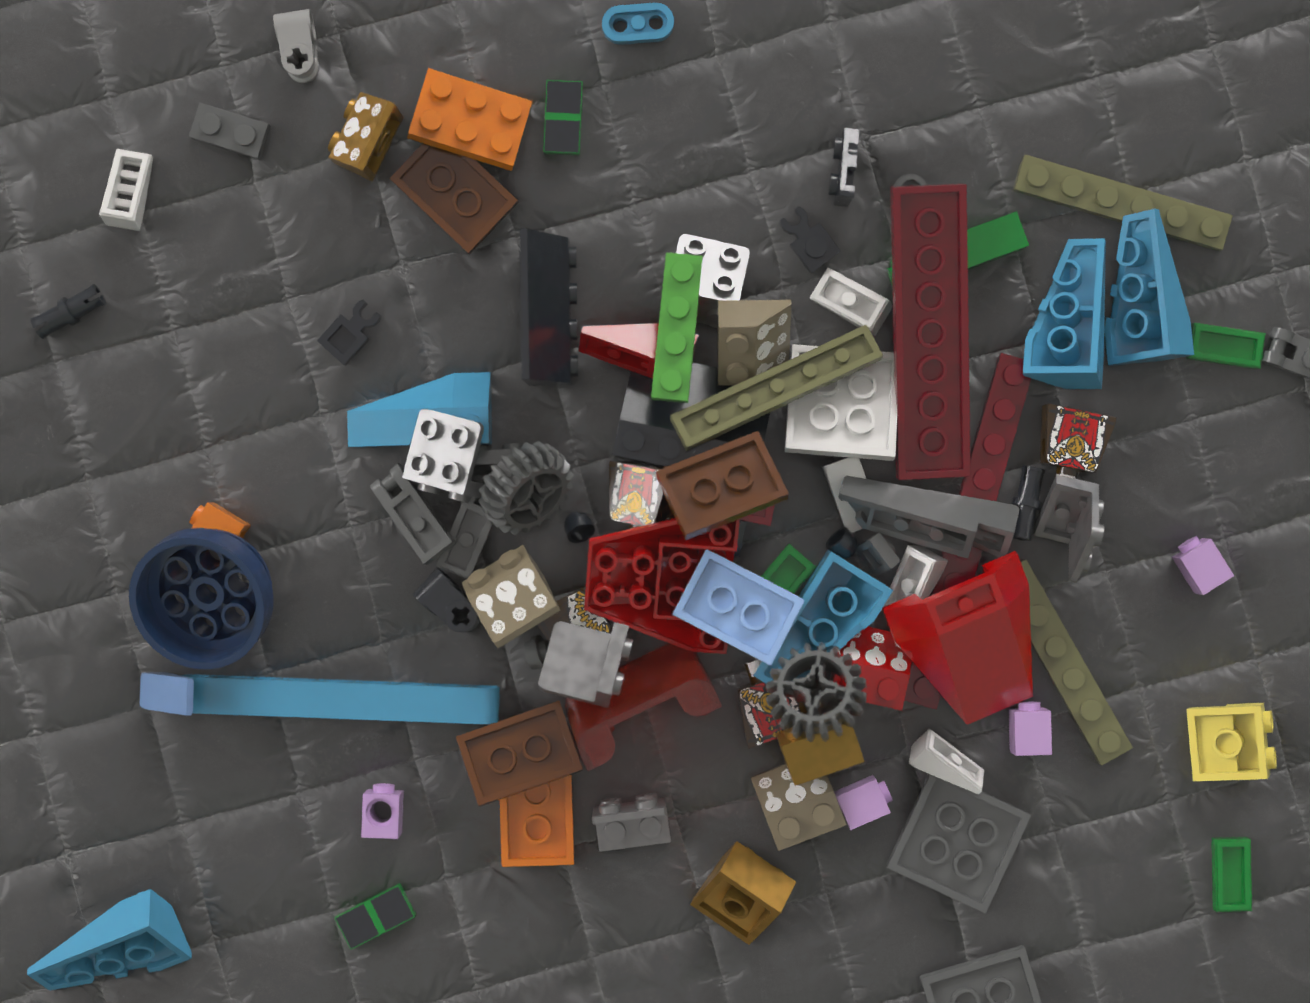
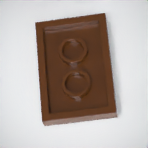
(455, 194)
(722, 485)
(519, 753)

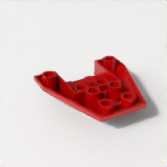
(643, 574)
(972, 639)

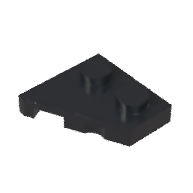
(846, 152)

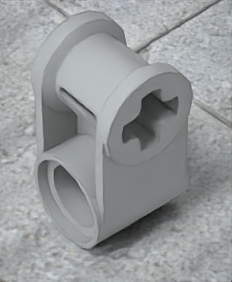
(297, 39)

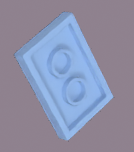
(738, 607)

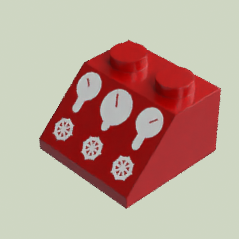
(882, 666)

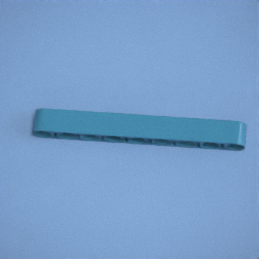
(345, 699)

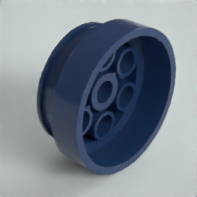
(179, 628)

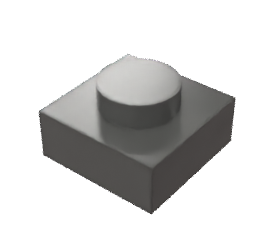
(878, 554)

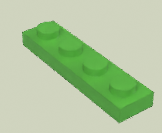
(677, 327)

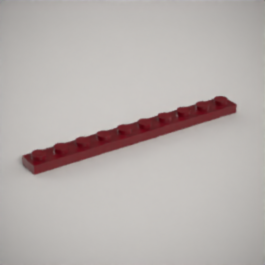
(987, 465)

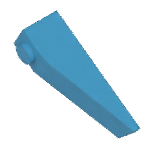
(1148, 304)
(1069, 330)
(394, 418)
(835, 609)
(124, 938)

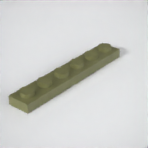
(1116, 199)
(776, 387)
(1073, 677)

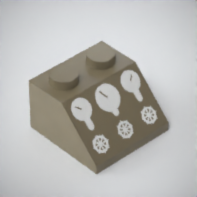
(751, 338)
(510, 596)
(798, 810)

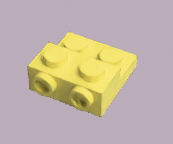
(1230, 742)

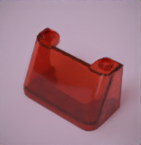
(646, 682)

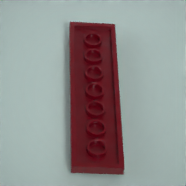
(931, 330)

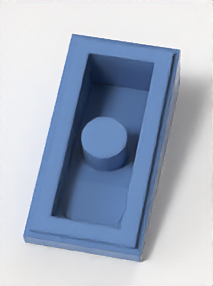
(166, 693)

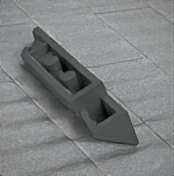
(931, 517)

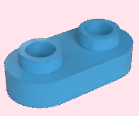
(637, 20)

